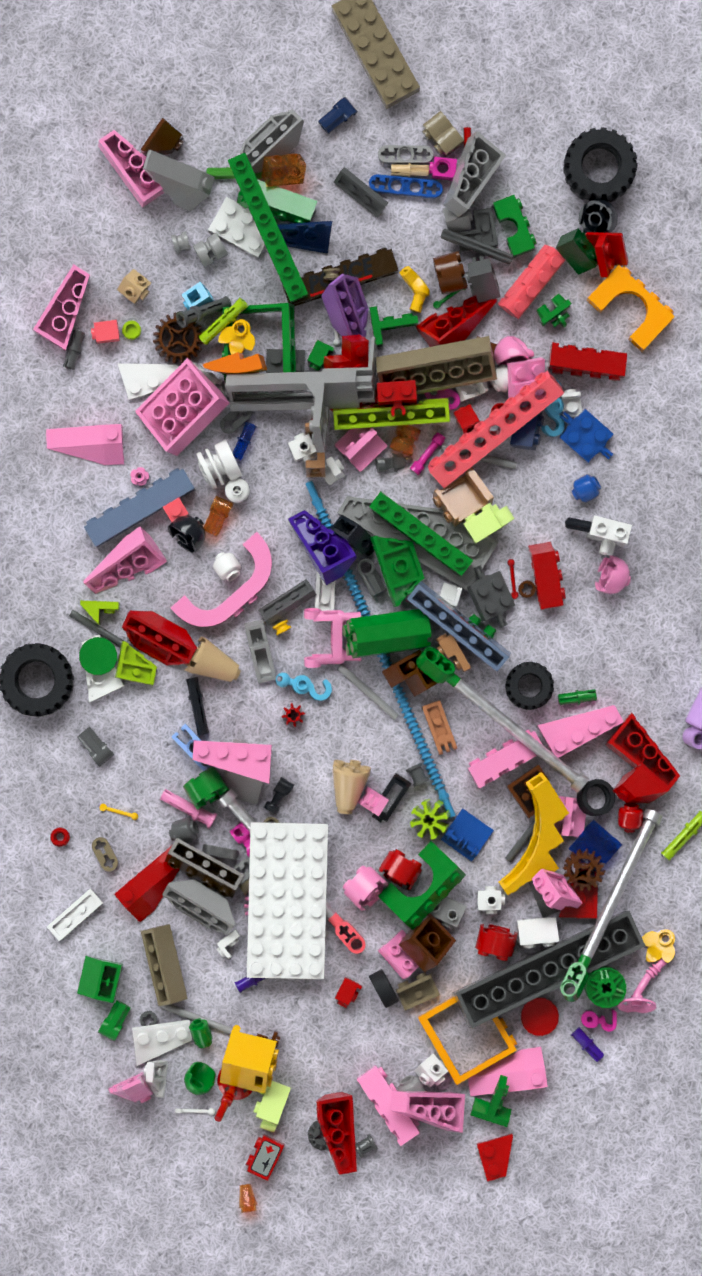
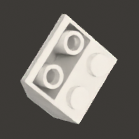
(537, 931)

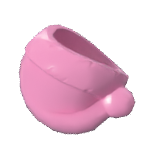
(511, 350)

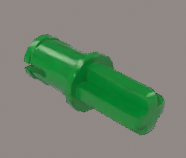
(577, 697)

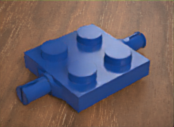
(586, 435)

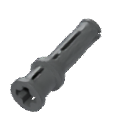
(196, 313)

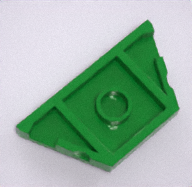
(398, 566)

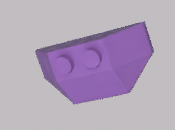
(346, 305)

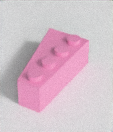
(500, 761)
(434, 1108)

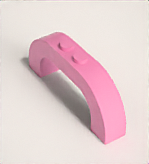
(245, 594)

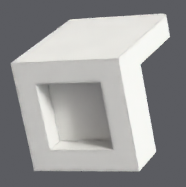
(451, 593)

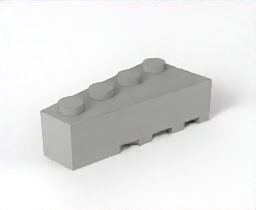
(474, 170)

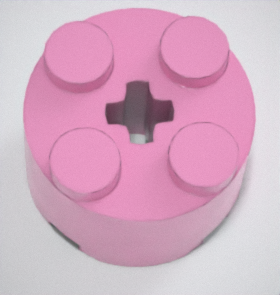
(364, 887)

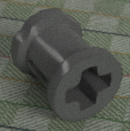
(417, 774)
(365, 1146)

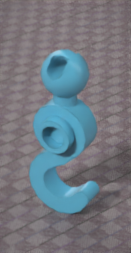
(553, 412)
(302, 684)

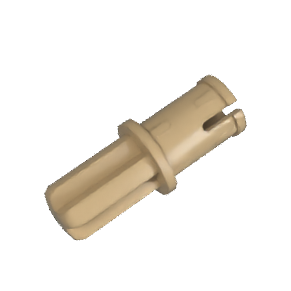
(409, 170)

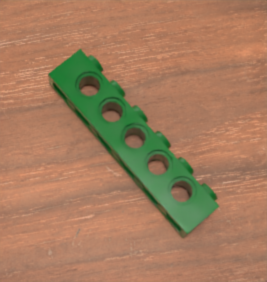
(420, 534)

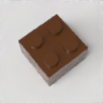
(427, 943)

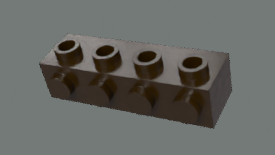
(204, 868)

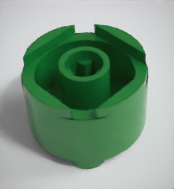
(205, 788)

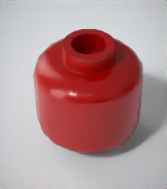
(630, 817)

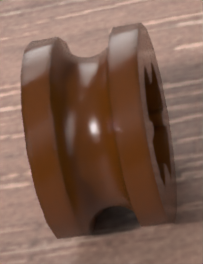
(532, 591)

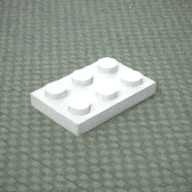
(237, 227)

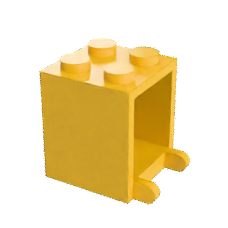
(249, 1061)

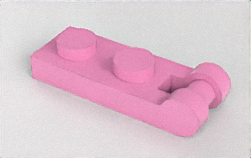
(373, 801)

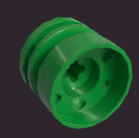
(607, 998)

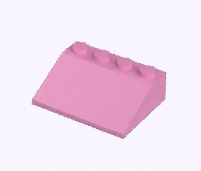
(182, 407)

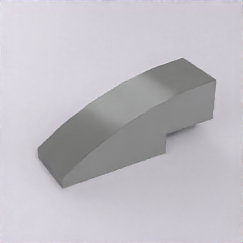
(260, 651)

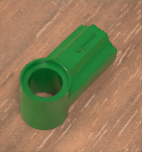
(113, 1023)

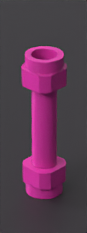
(437, 440)

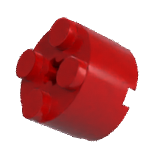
(400, 869)
(496, 941)

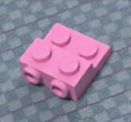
(522, 374)
(555, 890)

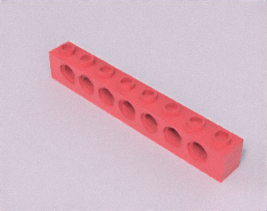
(507, 427)

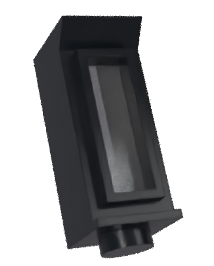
(394, 793)

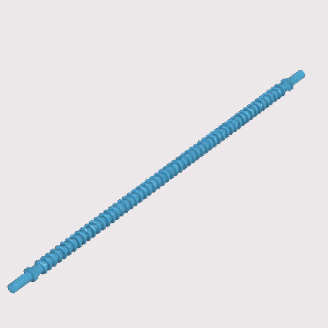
(443, 795)

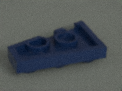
(307, 236)

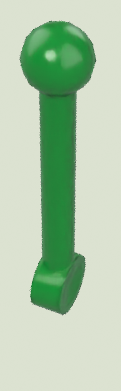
(437, 304)

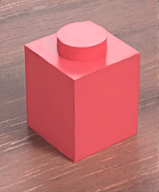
(105, 331)
(175, 509)

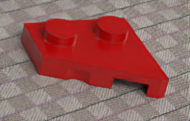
(495, 1156)

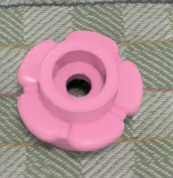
(139, 481)

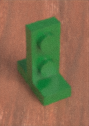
(389, 323)
(493, 1110)

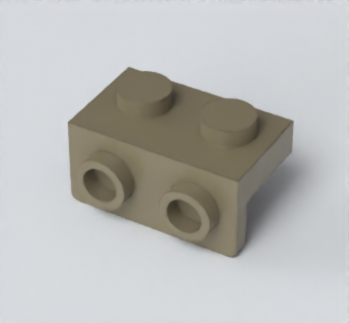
(417, 991)

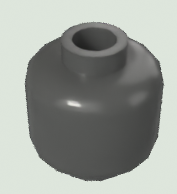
(184, 829)

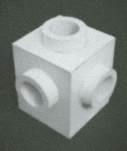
(297, 452)
(482, 899)
(431, 1071)

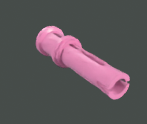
(183, 805)

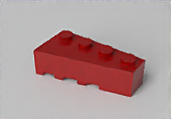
(636, 747)

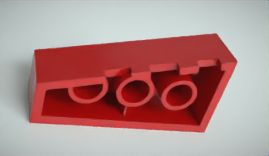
(587, 362)

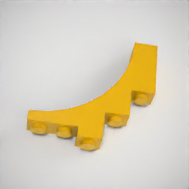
(545, 836)

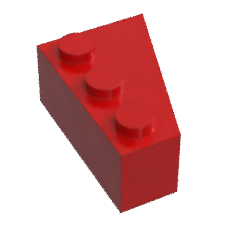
(547, 575)

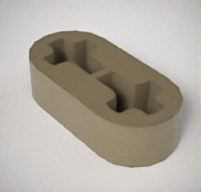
(109, 852)

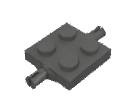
(491, 596)

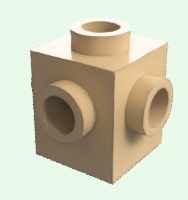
(134, 286)

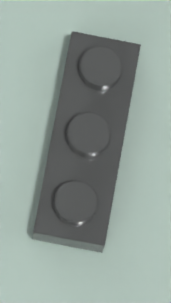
(361, 192)
(287, 602)

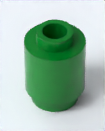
(201, 1033)

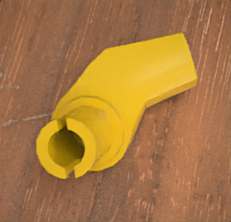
(418, 287)

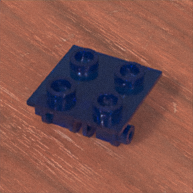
(596, 839)

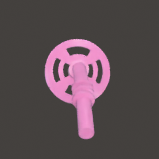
(637, 1002)

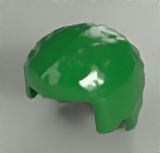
(199, 1078)

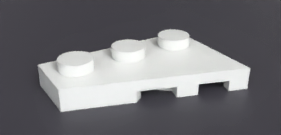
(144, 378)

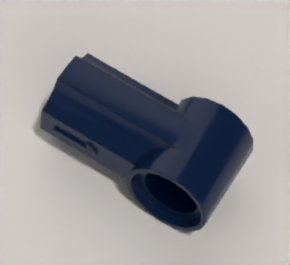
(340, 113)

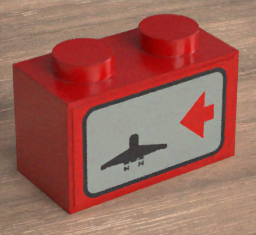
(265, 1156)

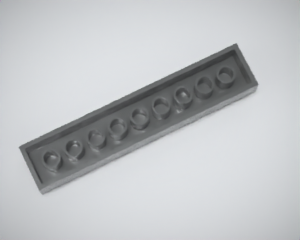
(544, 971)

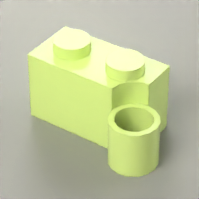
(487, 522)
(272, 1106)

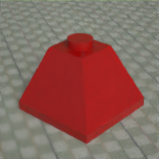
(640, 786)

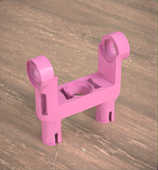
(338, 619)

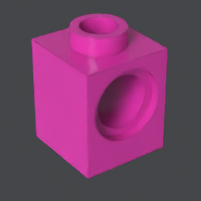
(449, 162)

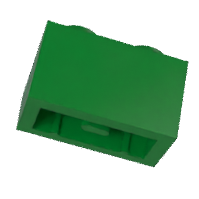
(100, 979)

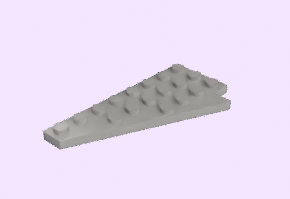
(358, 511)

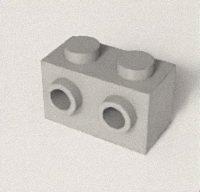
(449, 912)

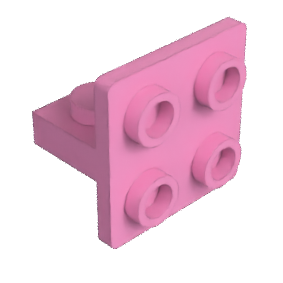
(361, 446)
(574, 822)
(397, 957)

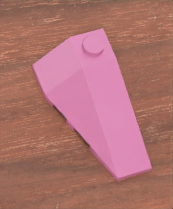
(130, 556)
(524, 1072)

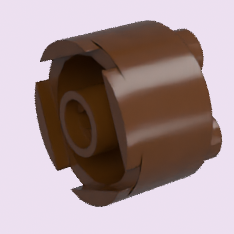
(450, 272)

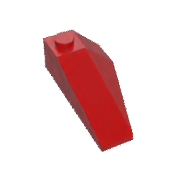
(337, 1125)

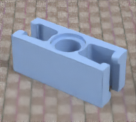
(186, 748)

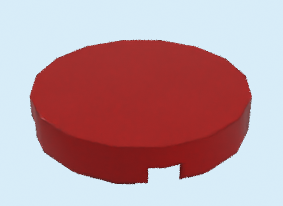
(539, 1016)

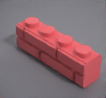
(531, 281)

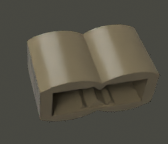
(443, 134)

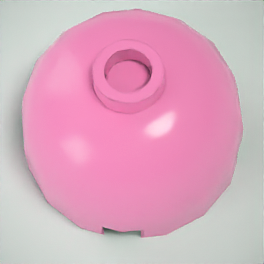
(616, 574)

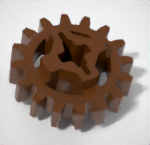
(580, 861)

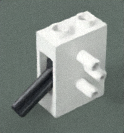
(603, 530)

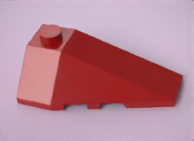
(454, 324)
(145, 890)

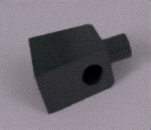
(358, 538)

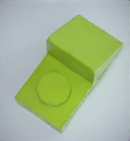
(94, 607)

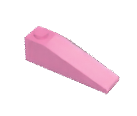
(93, 443)
(133, 1089)

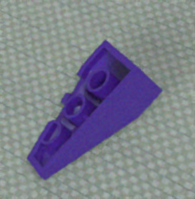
(325, 549)

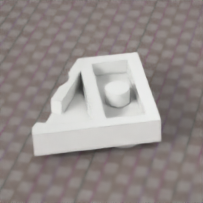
(156, 1076)

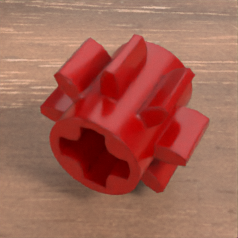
(289, 711)

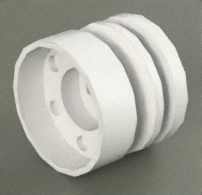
(218, 464)

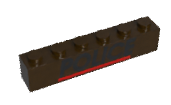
(366, 268)

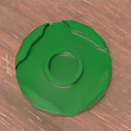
(98, 656)

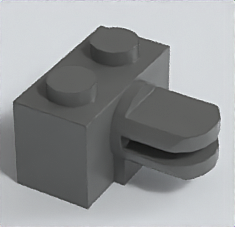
(483, 279)

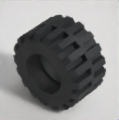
(541, 673)

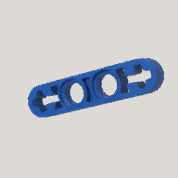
(405, 189)

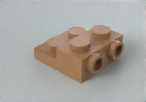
(450, 648)

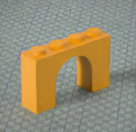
(622, 282)

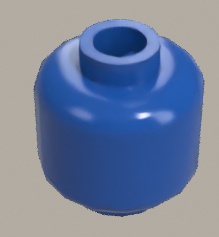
(586, 488)

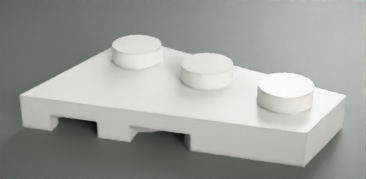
(102, 684)
(159, 1038)

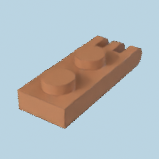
(439, 726)

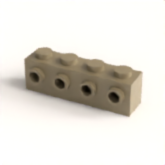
(164, 965)

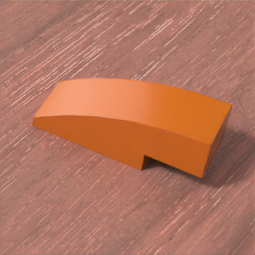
(237, 364)

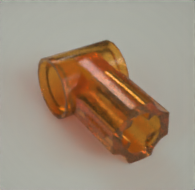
(218, 513)

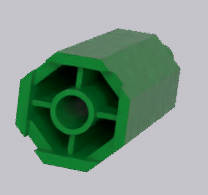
(387, 633)

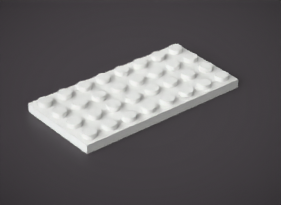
(287, 900)

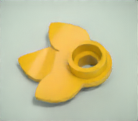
(237, 340)
(657, 948)

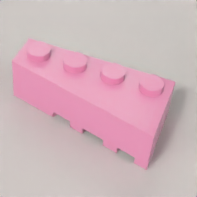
(129, 166)
(62, 310)
(576, 730)
(239, 758)
(380, 1094)

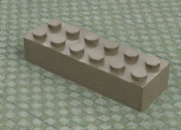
(376, 50)
(441, 365)

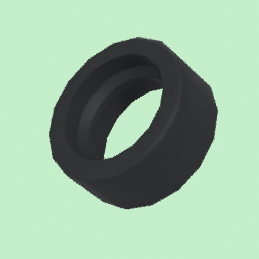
(609, 797)
(383, 988)

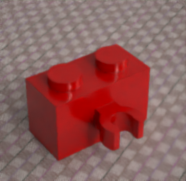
(396, 394)

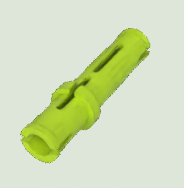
(225, 319)
(680, 840)

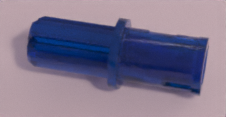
(244, 440)

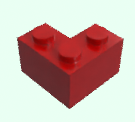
(354, 353)

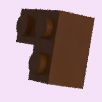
(408, 671)
(521, 792)

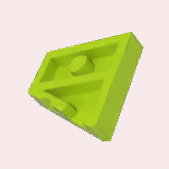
(134, 666)

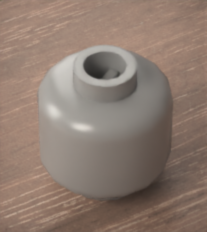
(411, 1084)

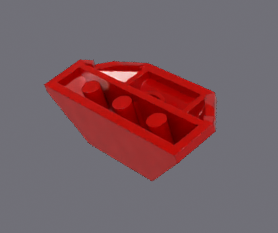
(159, 637)

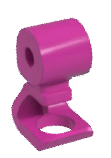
(241, 835)
(591, 1020)

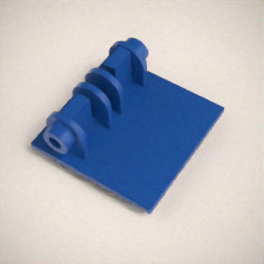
(467, 834)

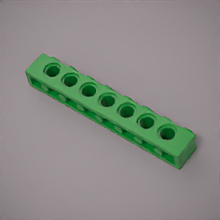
(267, 227)

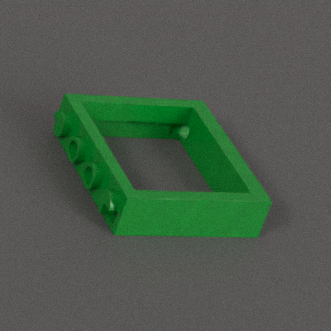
(288, 331)

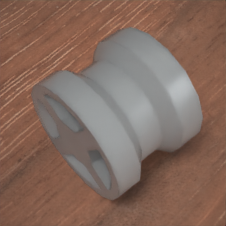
(180, 242)

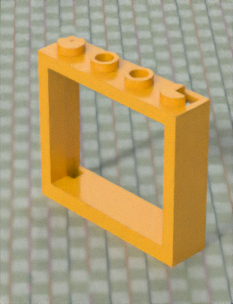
(500, 1024)

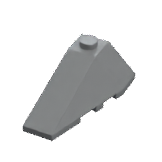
(180, 181)

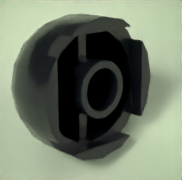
(598, 217)
(189, 532)

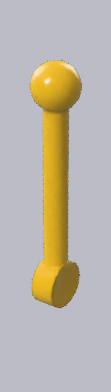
(103, 807)

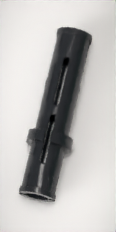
(197, 706)

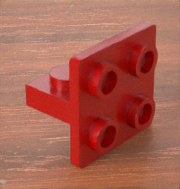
(609, 250)

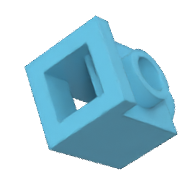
(195, 292)

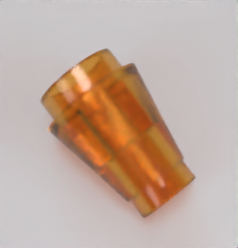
(247, 1200)

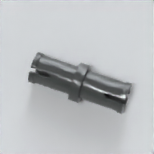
(74, 349)

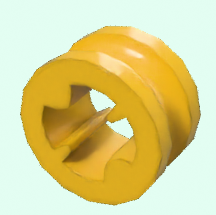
(281, 627)

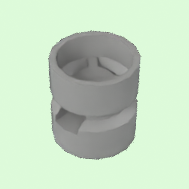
(203, 250)

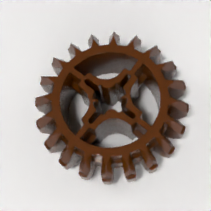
(185, 331)

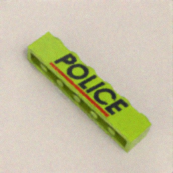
(378, 416)

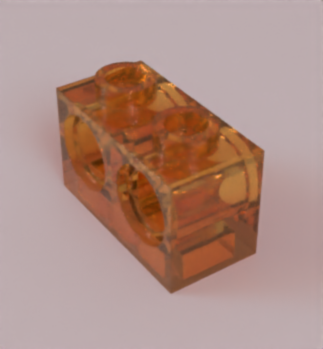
(283, 170)

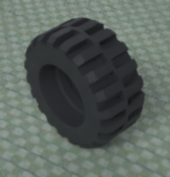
(600, 140)
(10, 680)

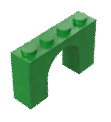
(445, 878)

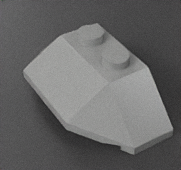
(274, 137)
(201, 904)

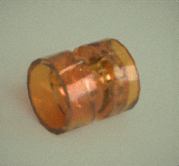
(405, 439)

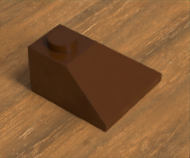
(163, 139)

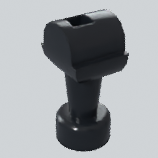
(282, 789)

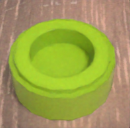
(131, 330)

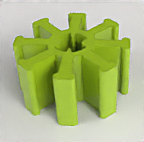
(433, 813)

